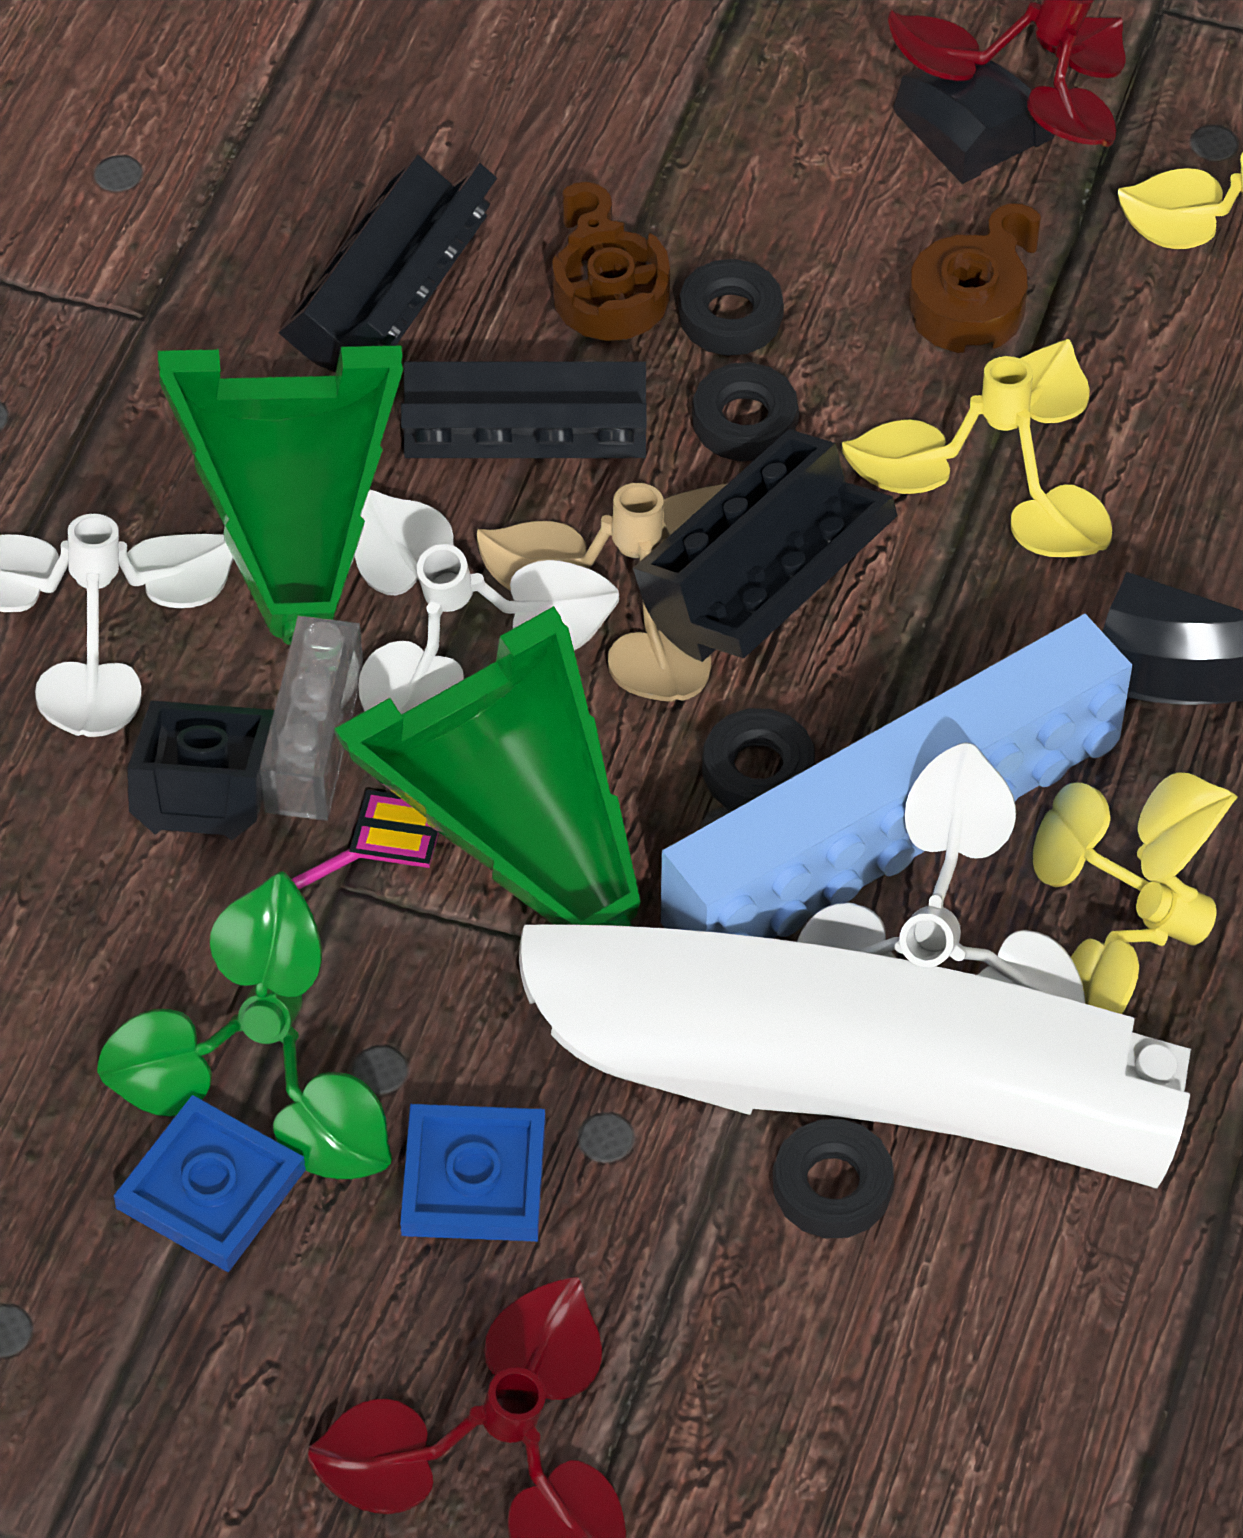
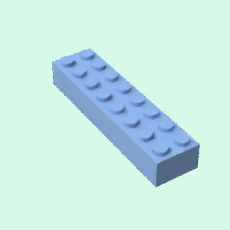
(845, 816)

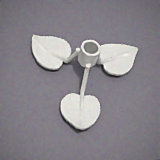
(416, 542)
(175, 572)
(966, 810)

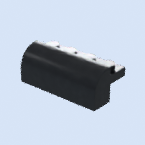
(390, 262)
(524, 410)
(759, 548)

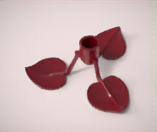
(1062, 28)
(538, 1352)

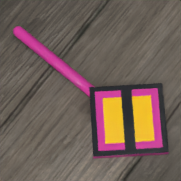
(384, 832)

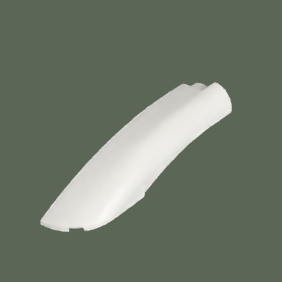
(861, 1041)

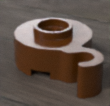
(607, 278)
(975, 284)

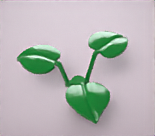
(276, 946)

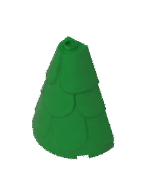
(287, 468)
(513, 776)

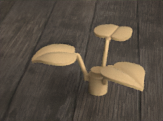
(640, 521)

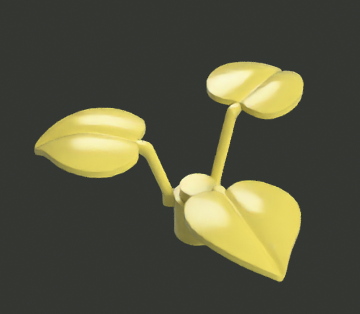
(1179, 206)
(1039, 386)
(1173, 828)

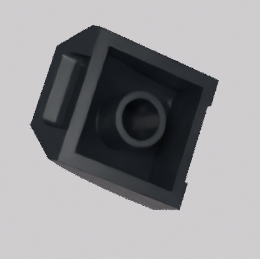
(970, 121)
(1177, 643)
(198, 768)

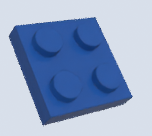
(473, 1172)
(210, 1183)

